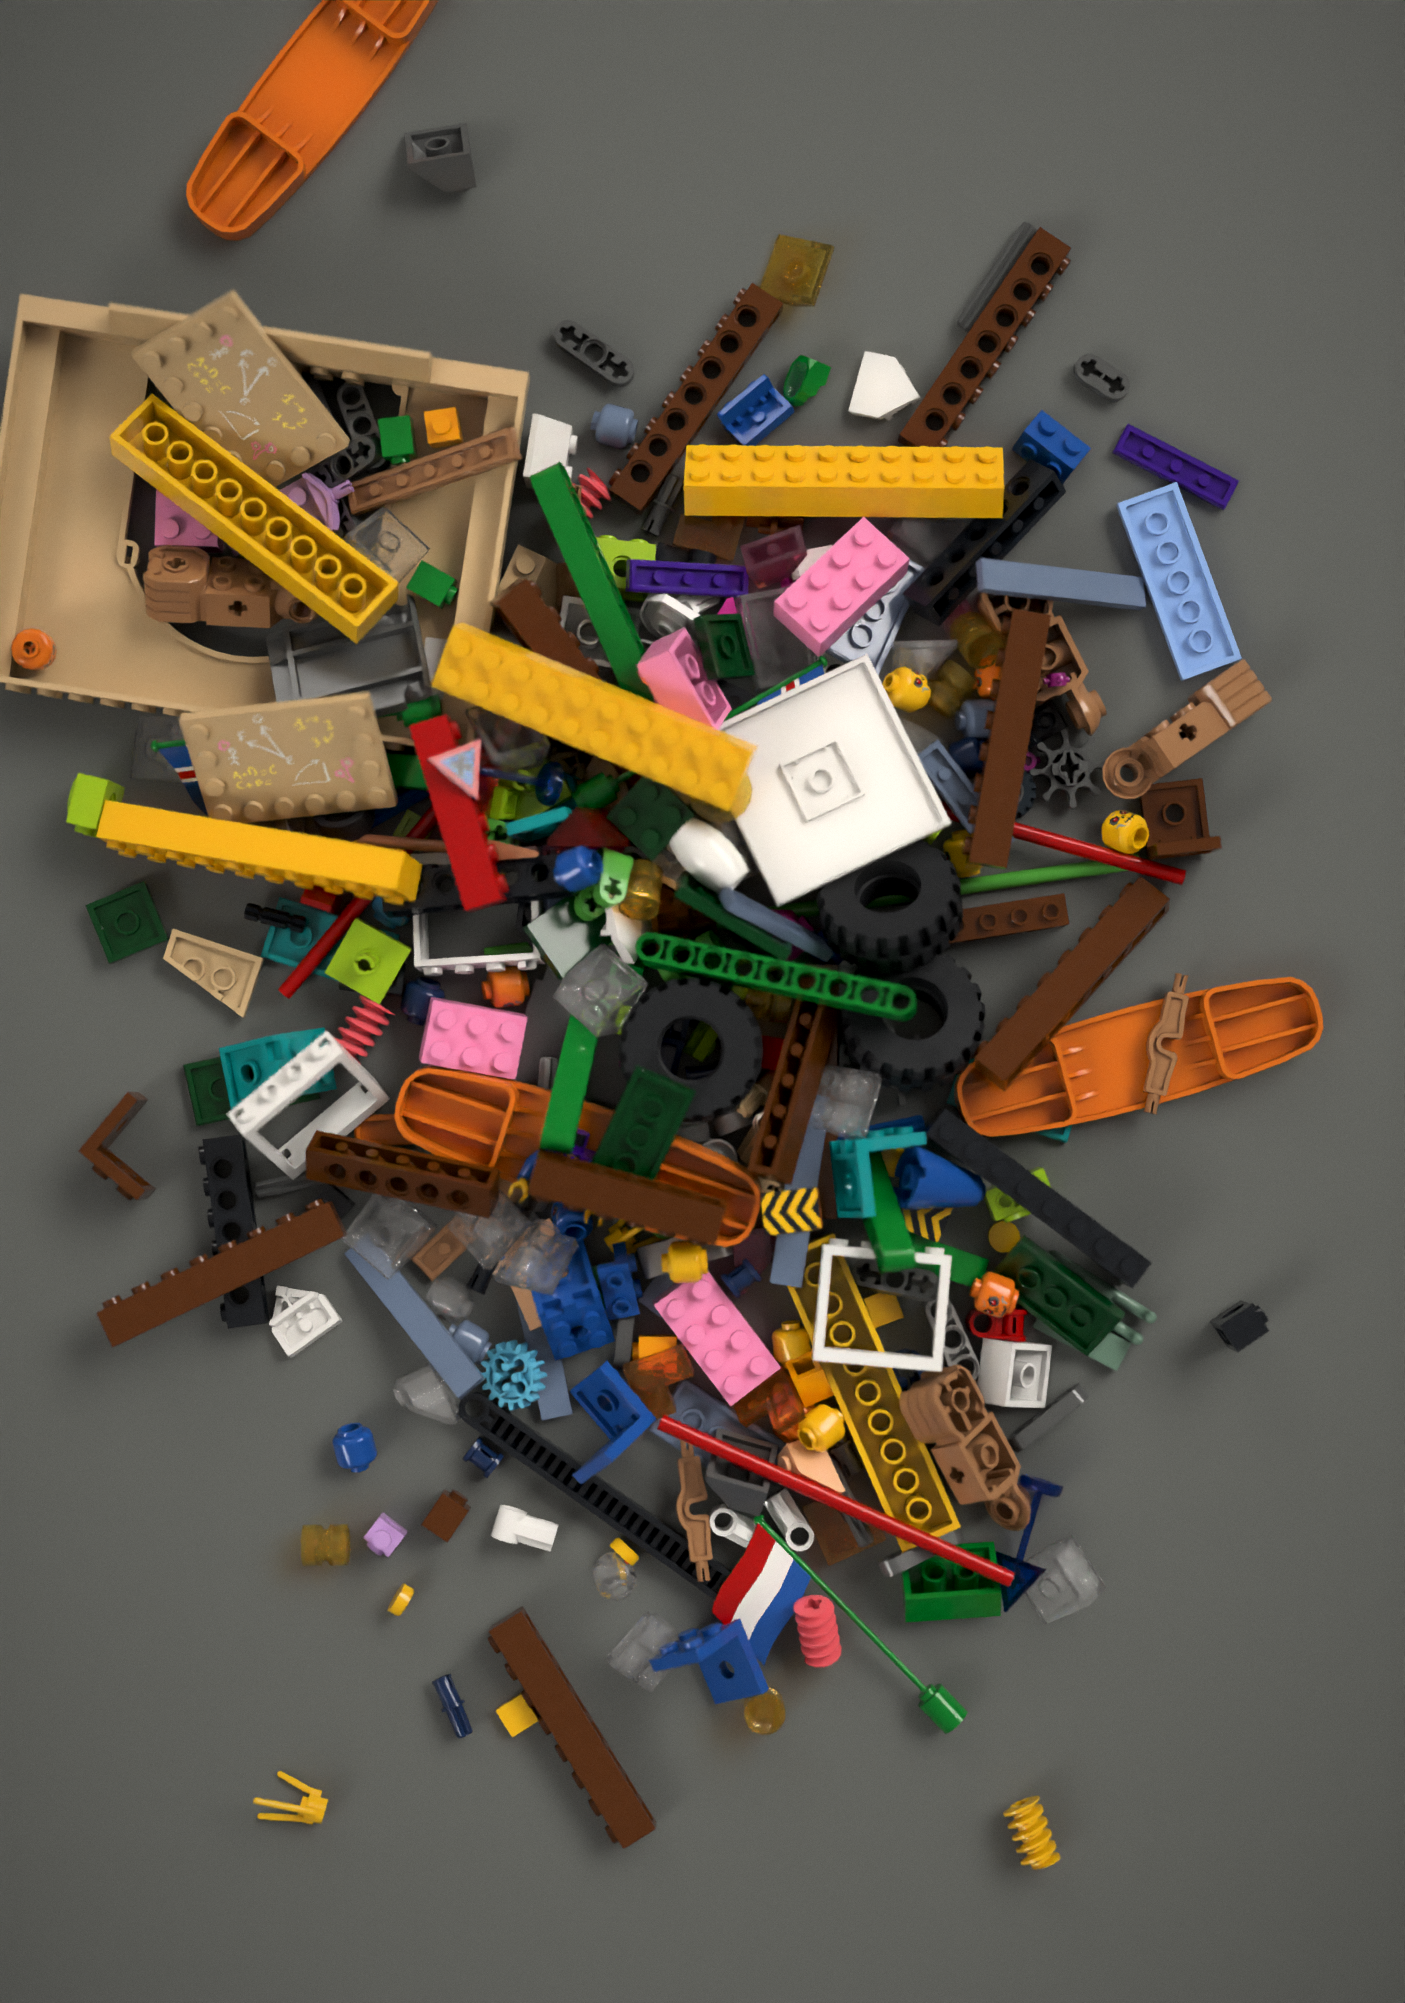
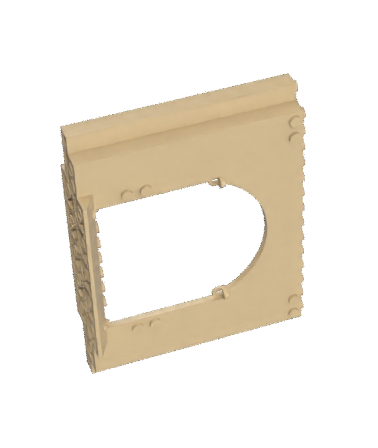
(72, 504)

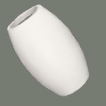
(708, 856)

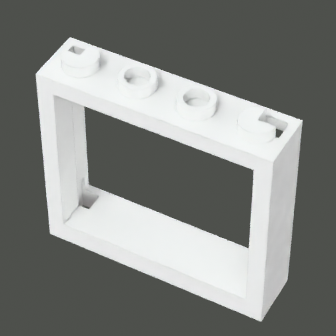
(466, 965)
(292, 1081)
(878, 1358)

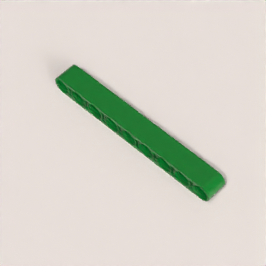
(592, 576)
(787, 987)

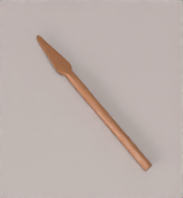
(504, 850)

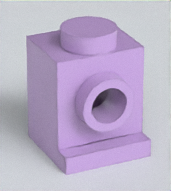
(384, 1535)

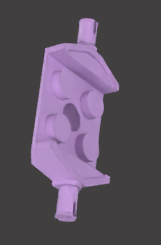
(316, 499)

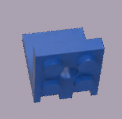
(572, 1305)
(620, 1420)
(711, 1650)

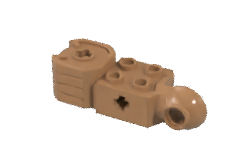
(227, 592)
(1059, 657)
(1209, 715)
(970, 1444)

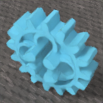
(512, 1393)

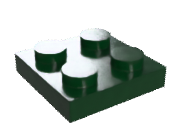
(723, 646)
(650, 815)
(127, 922)

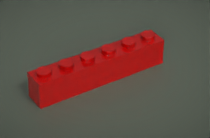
(459, 819)

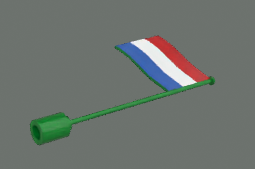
(763, 1597)

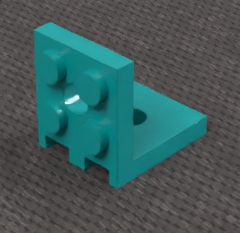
(543, 824)
(266, 1058)
(853, 1171)

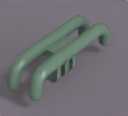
(1113, 1295)

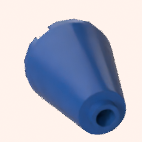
(935, 1182)

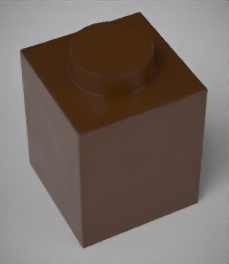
(447, 1514)

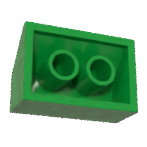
(949, 1591)

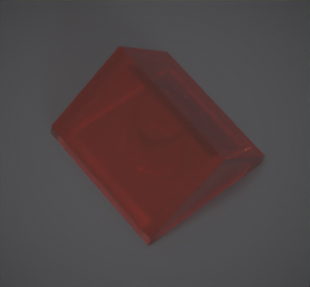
(590, 829)

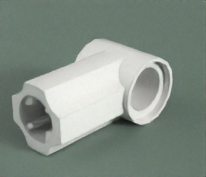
(788, 1517)
(515, 1526)
(738, 1530)

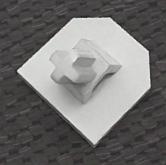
(666, 615)

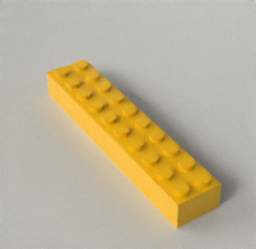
(844, 481)
(254, 518)
(594, 716)
(260, 851)
(871, 1403)

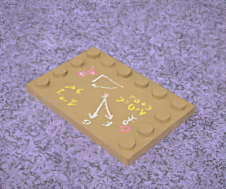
(241, 390)
(290, 759)

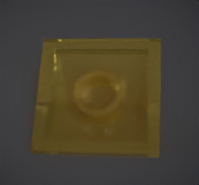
(796, 270)

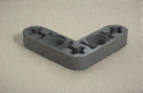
(335, 475)

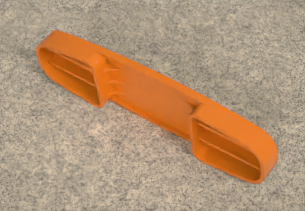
(300, 110)
(1103, 1062)
(502, 1123)

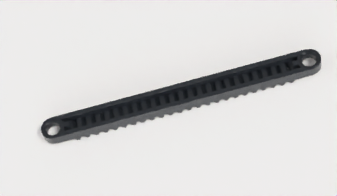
(594, 1494)

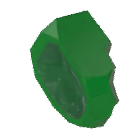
(804, 380)

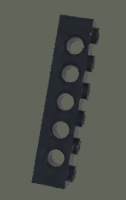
(954, 572)
(522, 891)
(243, 1213)

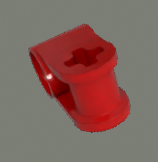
(1006, 1328)

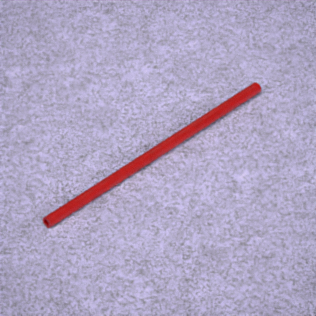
(1092, 852)
(346, 918)
(836, 1500)

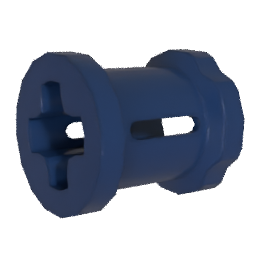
(741, 1277)
(483, 1457)

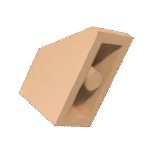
(810, 1465)

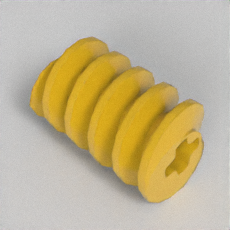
(1032, 1833)

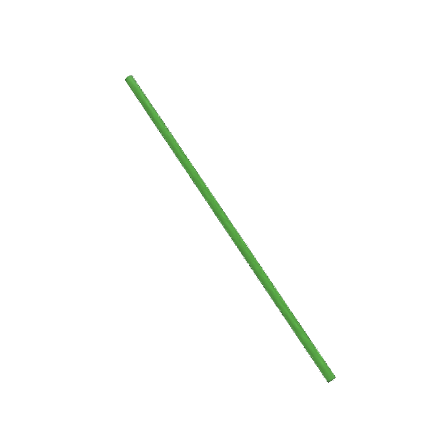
(967, 885)

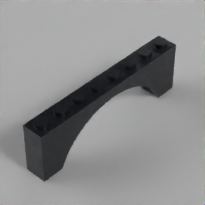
(1036, 1197)

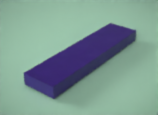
(1175, 466)
(686, 578)

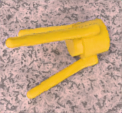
(626, 1235)
(310, 1808)

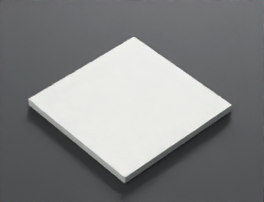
(831, 781)

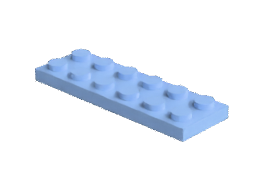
(1178, 581)

